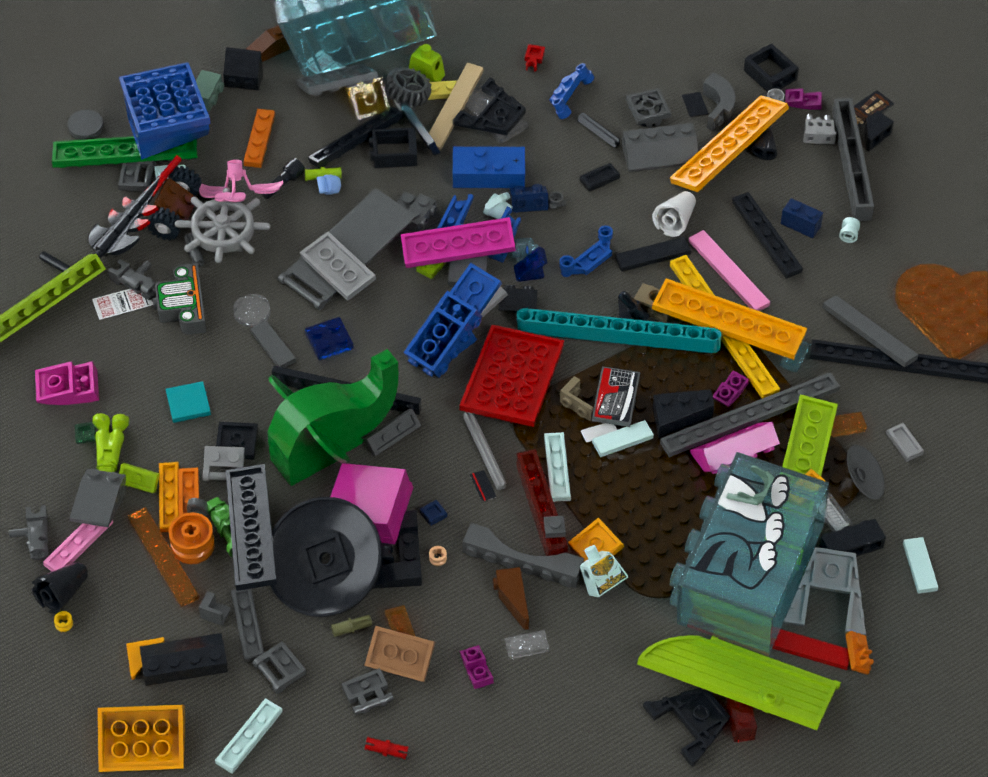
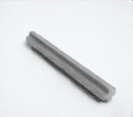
(485, 451)

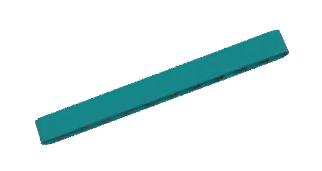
(619, 330)

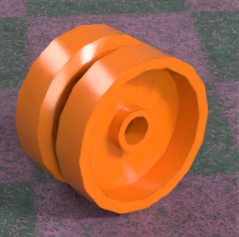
(191, 538)

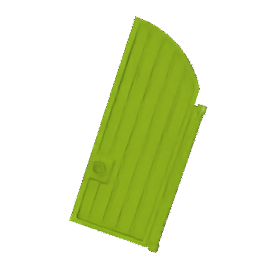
(743, 677)

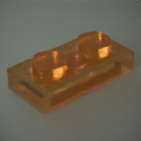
(848, 424)
(399, 620)

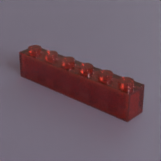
(539, 499)

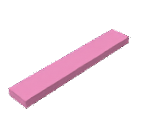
(729, 271)

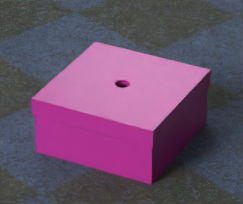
(377, 491)

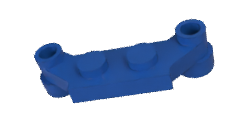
(567, 87)
(590, 258)

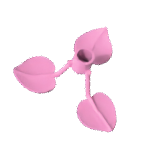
(235, 173)

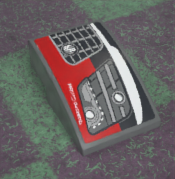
(616, 396)

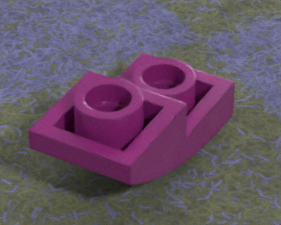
(731, 389)
(476, 667)

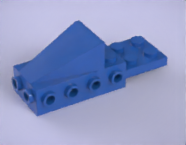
(452, 322)

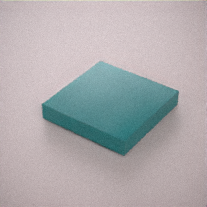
(188, 402)

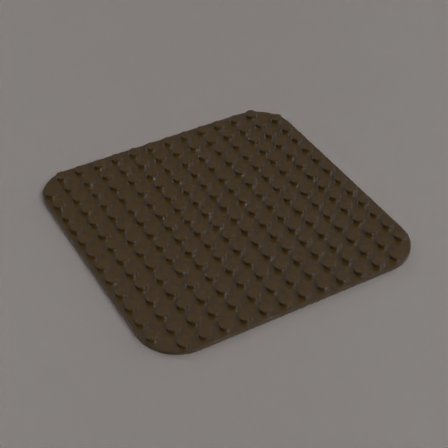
(640, 490)

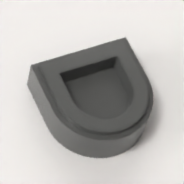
(198, 506)

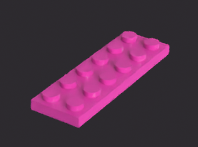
(458, 242)

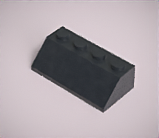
(183, 659)

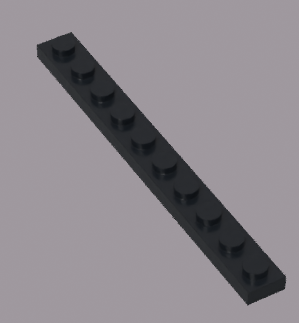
(878, 359)

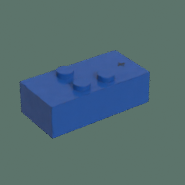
(488, 167)

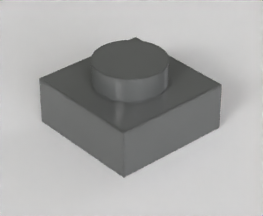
(554, 526)

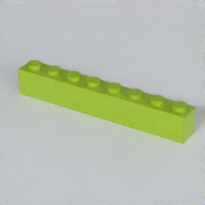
(49, 294)

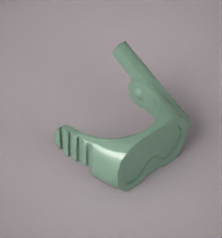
(758, 498)

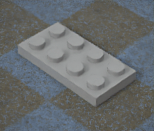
(338, 266)

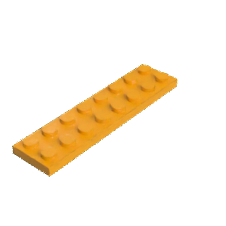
(729, 143)
(730, 318)

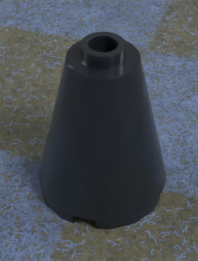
(59, 586)

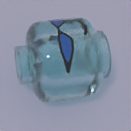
(523, 247)

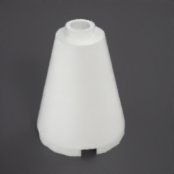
(674, 214)

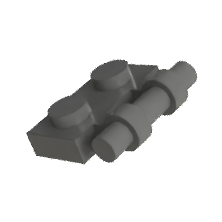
(365, 686)

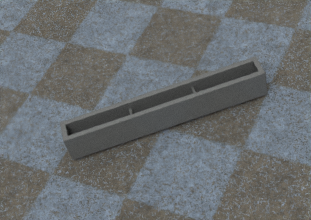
(853, 159)

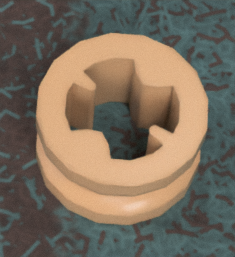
(437, 550)

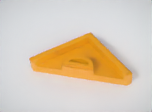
(134, 655)

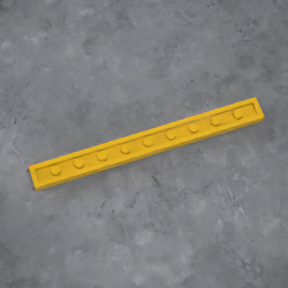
(741, 351)

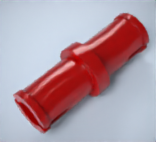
(386, 748)

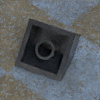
(243, 68)

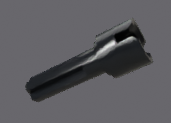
(291, 171)

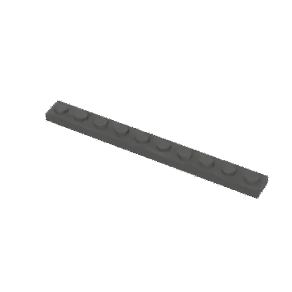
(747, 415)

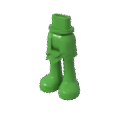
(220, 517)

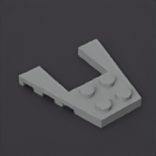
(830, 572)

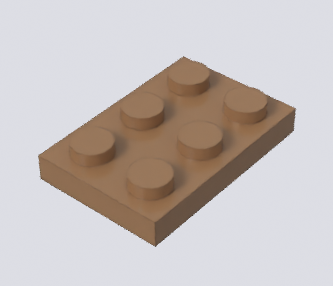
(400, 653)

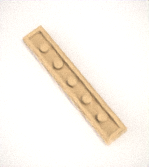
(455, 103)

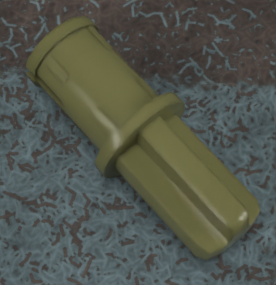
(350, 625)

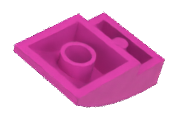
(67, 384)

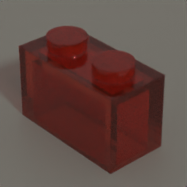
(741, 721)

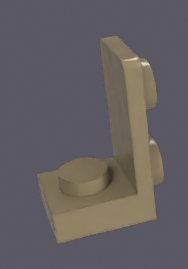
(570, 399)

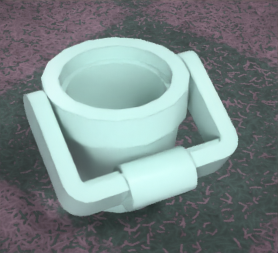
(496, 205)

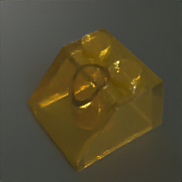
(368, 98)

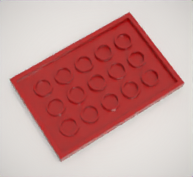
(512, 375)

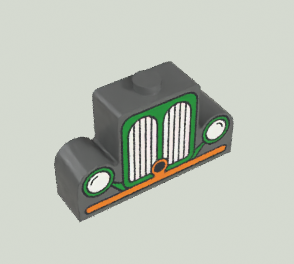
(182, 300)

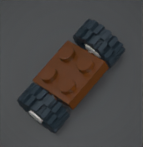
(174, 202)

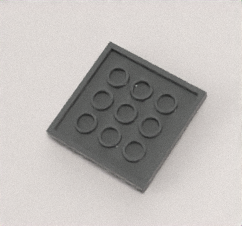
(337, 78)

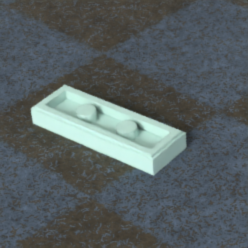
(622, 438)
(920, 565)

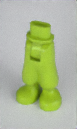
(107, 443)

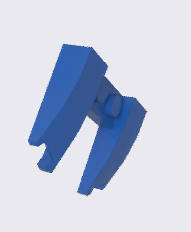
(458, 211)

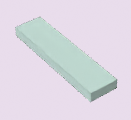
(557, 466)
(248, 736)

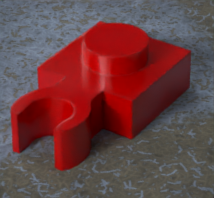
(534, 55)

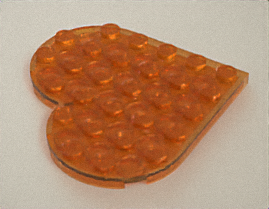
(946, 306)

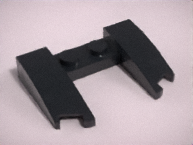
(408, 570)

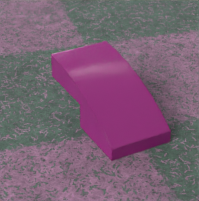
(799, 99)

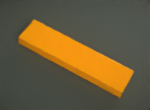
(168, 494)

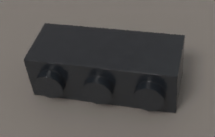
(857, 539)

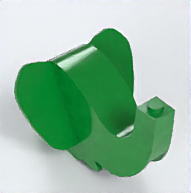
(329, 419)

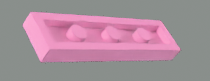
(74, 546)

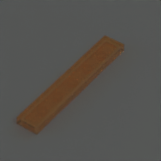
(163, 557)

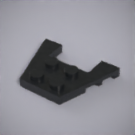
(498, 116)
(698, 713)

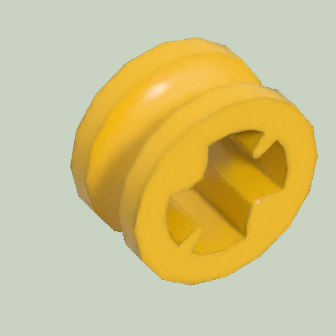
(63, 627)

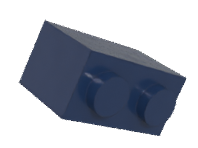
(801, 218)

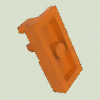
(859, 652)

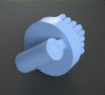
(329, 184)

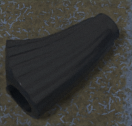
(765, 146)

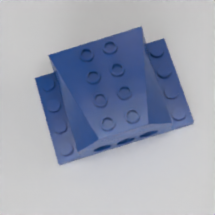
(164, 108)

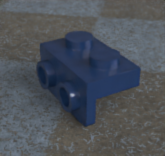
(529, 198)

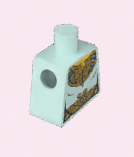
(601, 571)

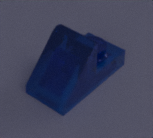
(531, 266)

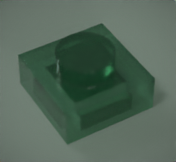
(85, 432)

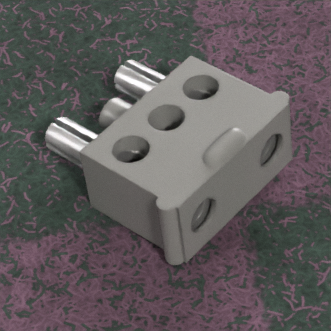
(819, 131)

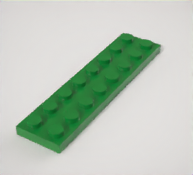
(111, 151)

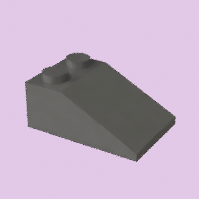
(98, 497)

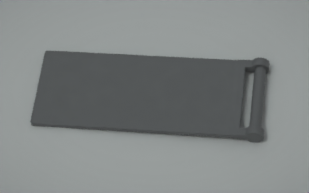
(363, 233)

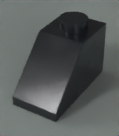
(877, 129)

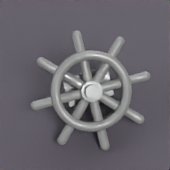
(222, 233)

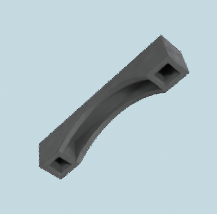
(559, 568)

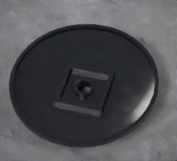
(321, 528)

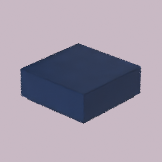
(433, 512)

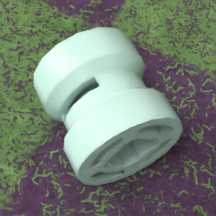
(849, 230)

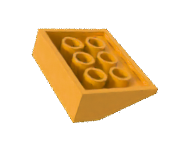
(141, 738)

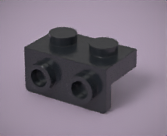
(519, 298)

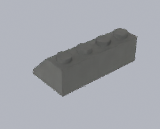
(659, 147)

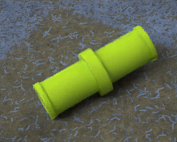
(312, 174)

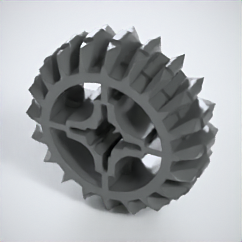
(408, 86)

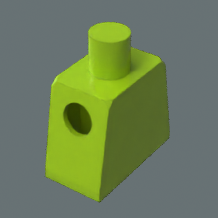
(428, 63)

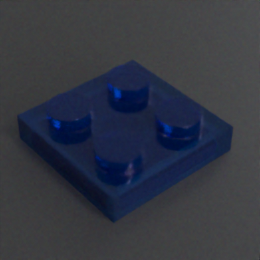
(329, 338)

